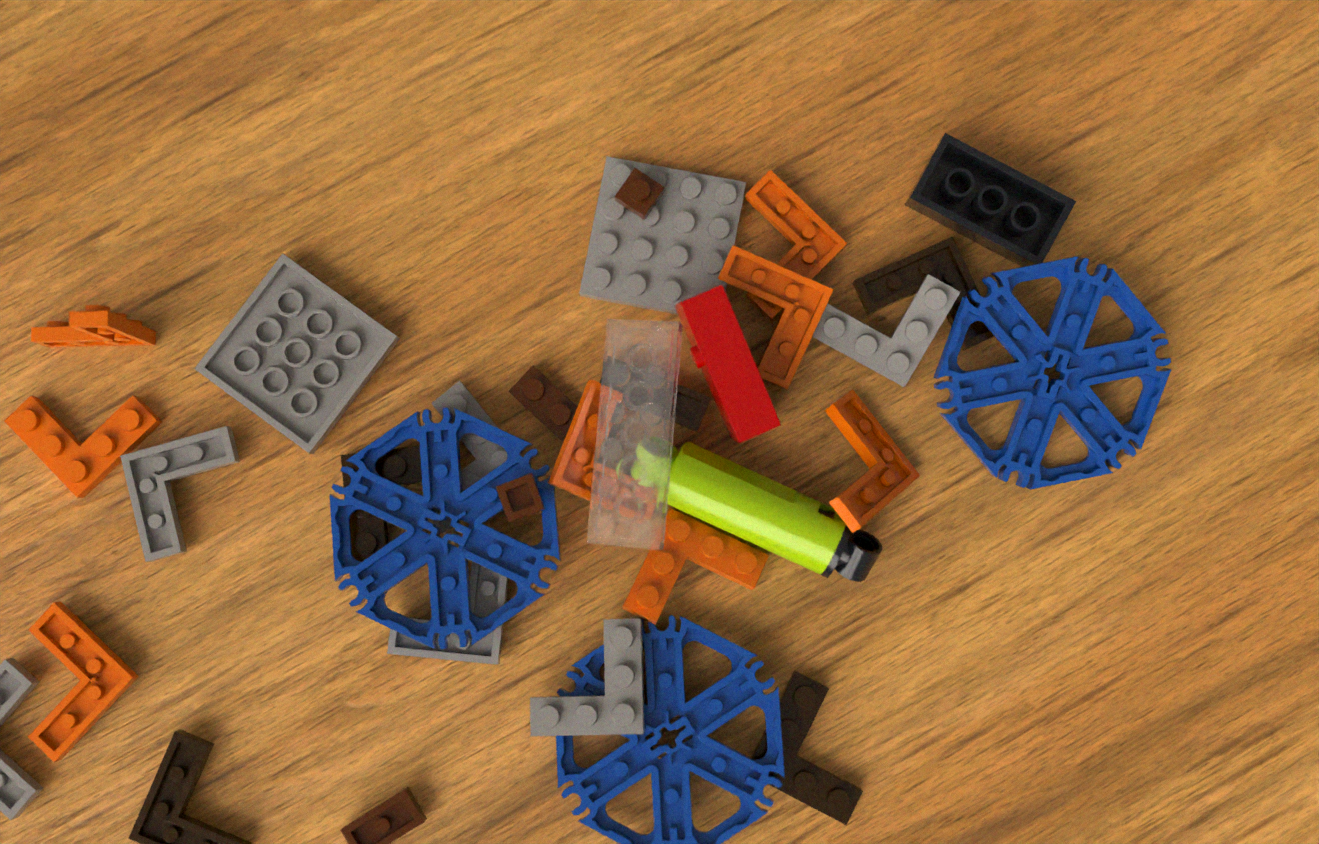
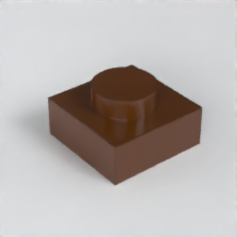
(639, 193)
(520, 497)

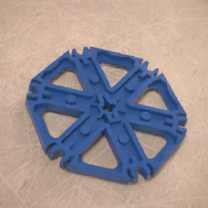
(1077, 368)
(416, 548)
(698, 755)

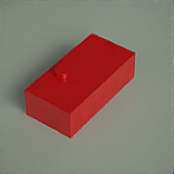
(727, 364)

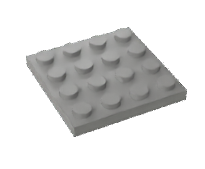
(672, 250)
(297, 354)

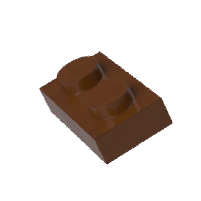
(545, 401)
(386, 821)

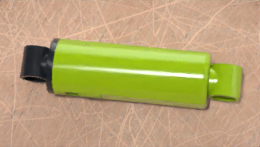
(768, 514)

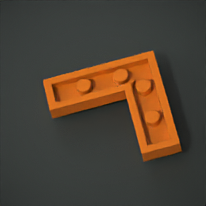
(810, 235)
(802, 306)
(94, 329)
(576, 458)
(86, 463)
(888, 467)
(697, 543)
(100, 673)

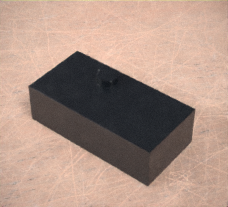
(989, 202)

